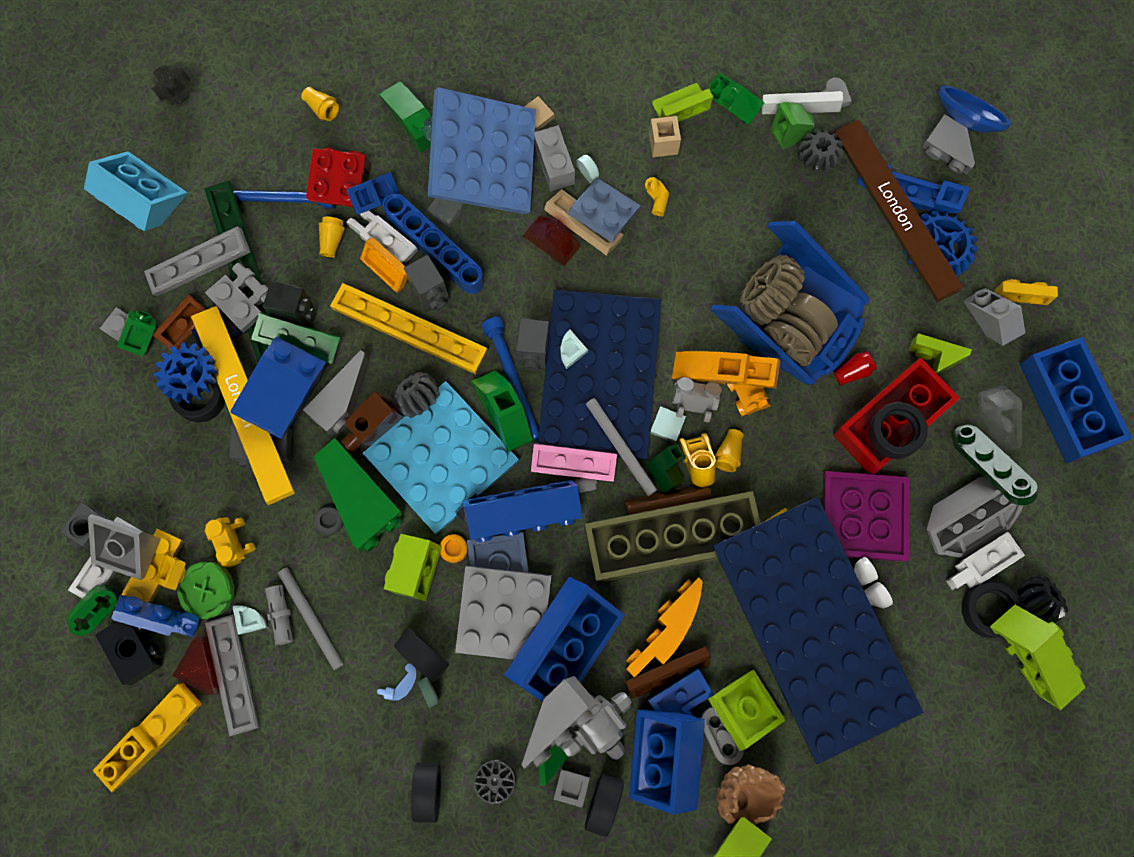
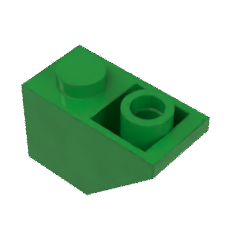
(735, 98)

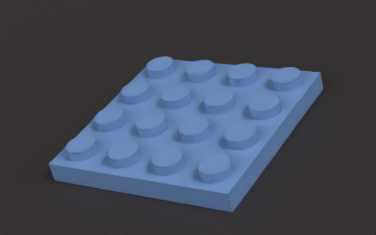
(481, 151)

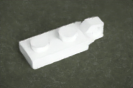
(986, 562)

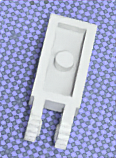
(386, 235)

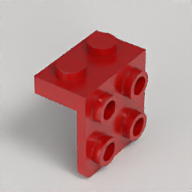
(334, 173)

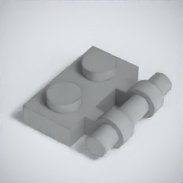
(232, 300)

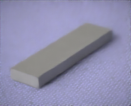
(197, 261)
(232, 675)

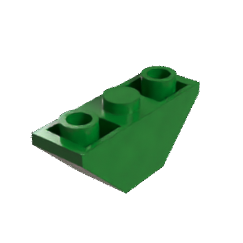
(503, 409)

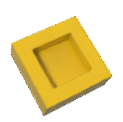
(171, 572)

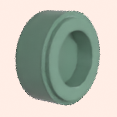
(428, 692)

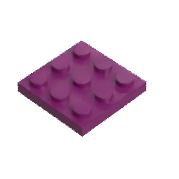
(869, 514)

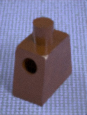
(371, 421)

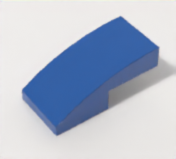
(371, 193)

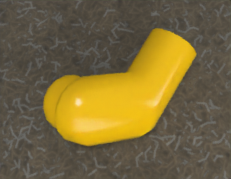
(659, 194)

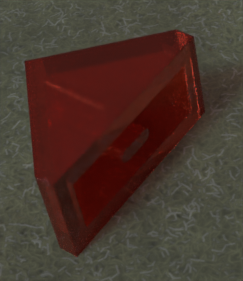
(552, 239)
(198, 667)

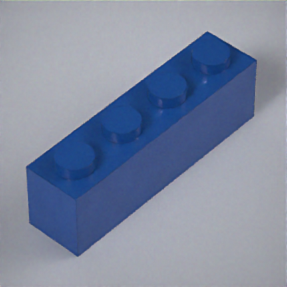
(522, 510)

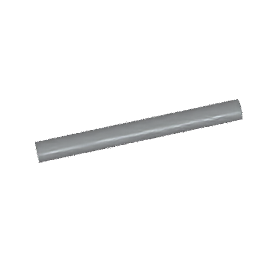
(621, 447)
(310, 618)

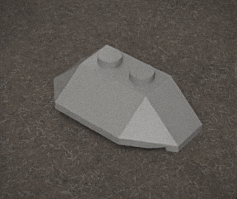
(970, 518)

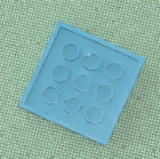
(441, 458)

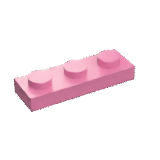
(573, 462)

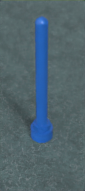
(276, 196)
(494, 330)

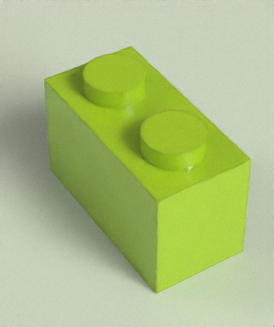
(412, 567)

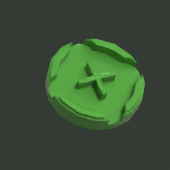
(206, 590)

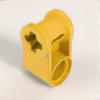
(699, 460)

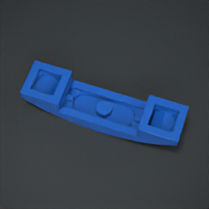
(930, 195)

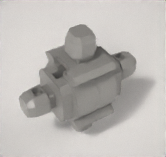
(603, 730)

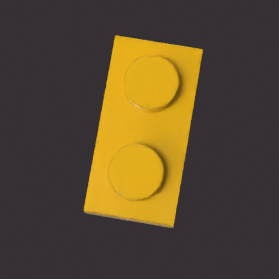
(1027, 293)

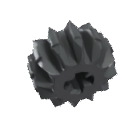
(825, 142)
(415, 394)

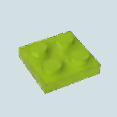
(746, 710)

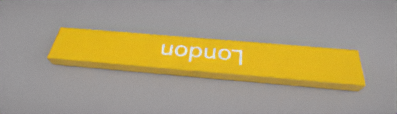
(231, 380)

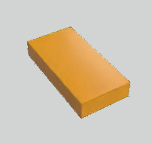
(384, 264)

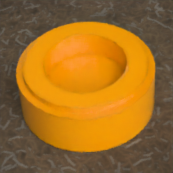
(453, 548)

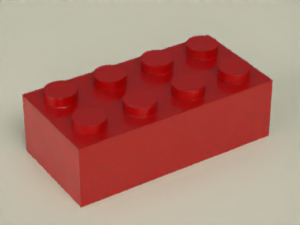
(915, 386)

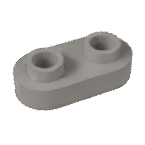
(718, 737)

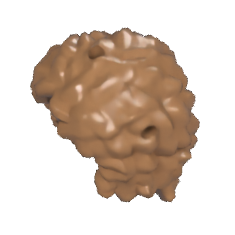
(749, 794)

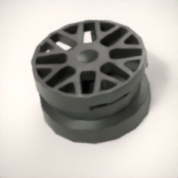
(494, 781)

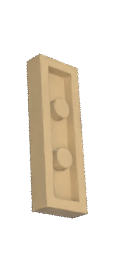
(559, 208)

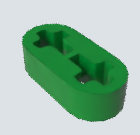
(92, 610)

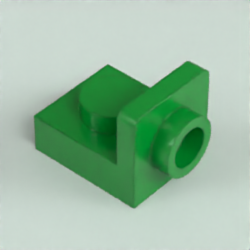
(137, 332)

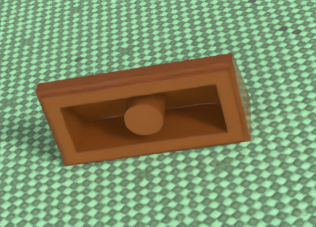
(178, 324)

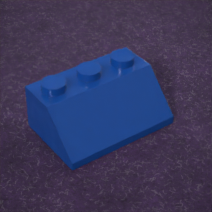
(667, 760)

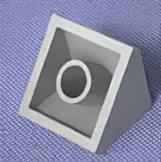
(120, 547)

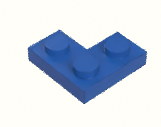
(682, 694)

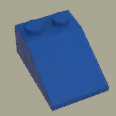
(278, 387)

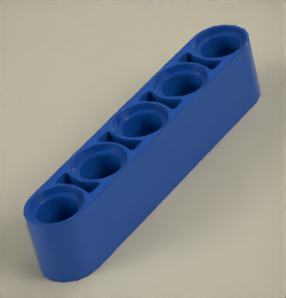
(427, 233)

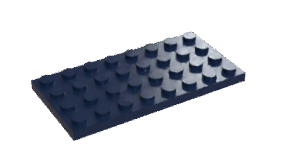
(817, 630)

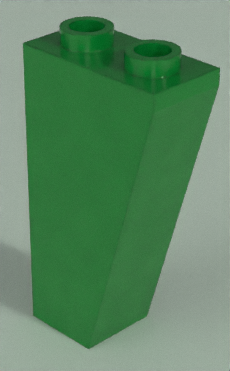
(359, 501)

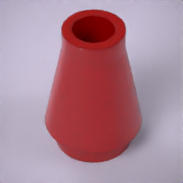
(856, 368)

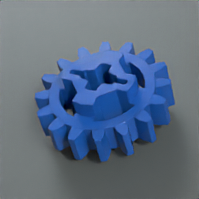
(174, 372)

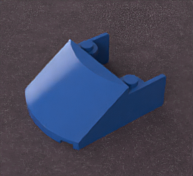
(822, 280)

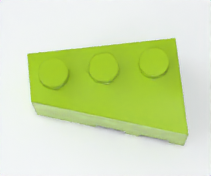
(1043, 655)

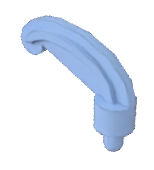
(403, 688)

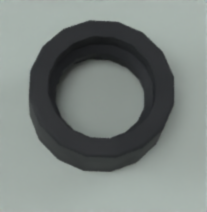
(907, 411)
(205, 414)
(969, 606)
(421, 655)
(426, 792)
(604, 805)

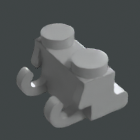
(696, 397)

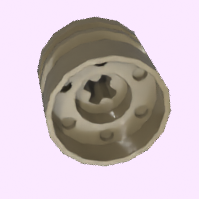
(802, 328)

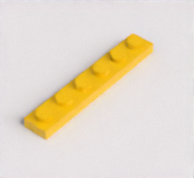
(409, 328)

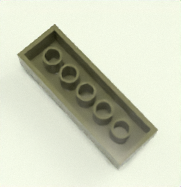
(666, 536)

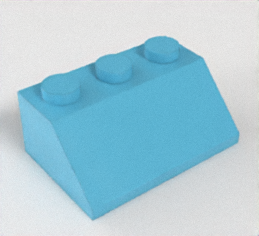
(133, 189)

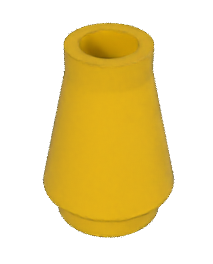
(322, 104)
(330, 235)
(729, 453)

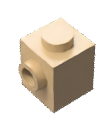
(664, 136)

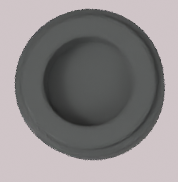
(328, 521)

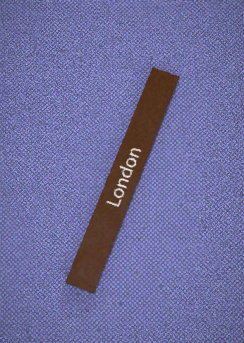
(899, 212)

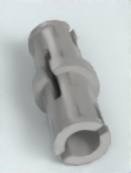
(279, 615)

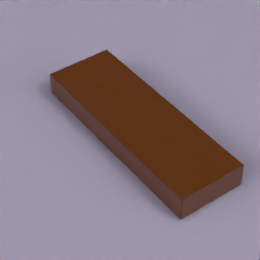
(669, 499)
(668, 673)

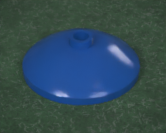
(972, 111)

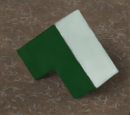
(664, 468)

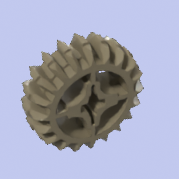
(771, 289)

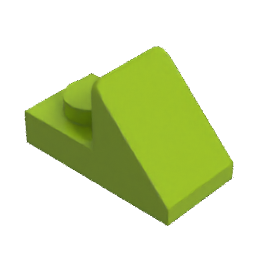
(944, 353)

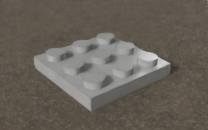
(500, 610)

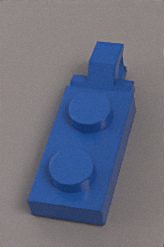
(154, 617)

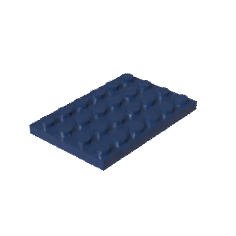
(614, 371)

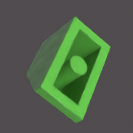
(791, 124)

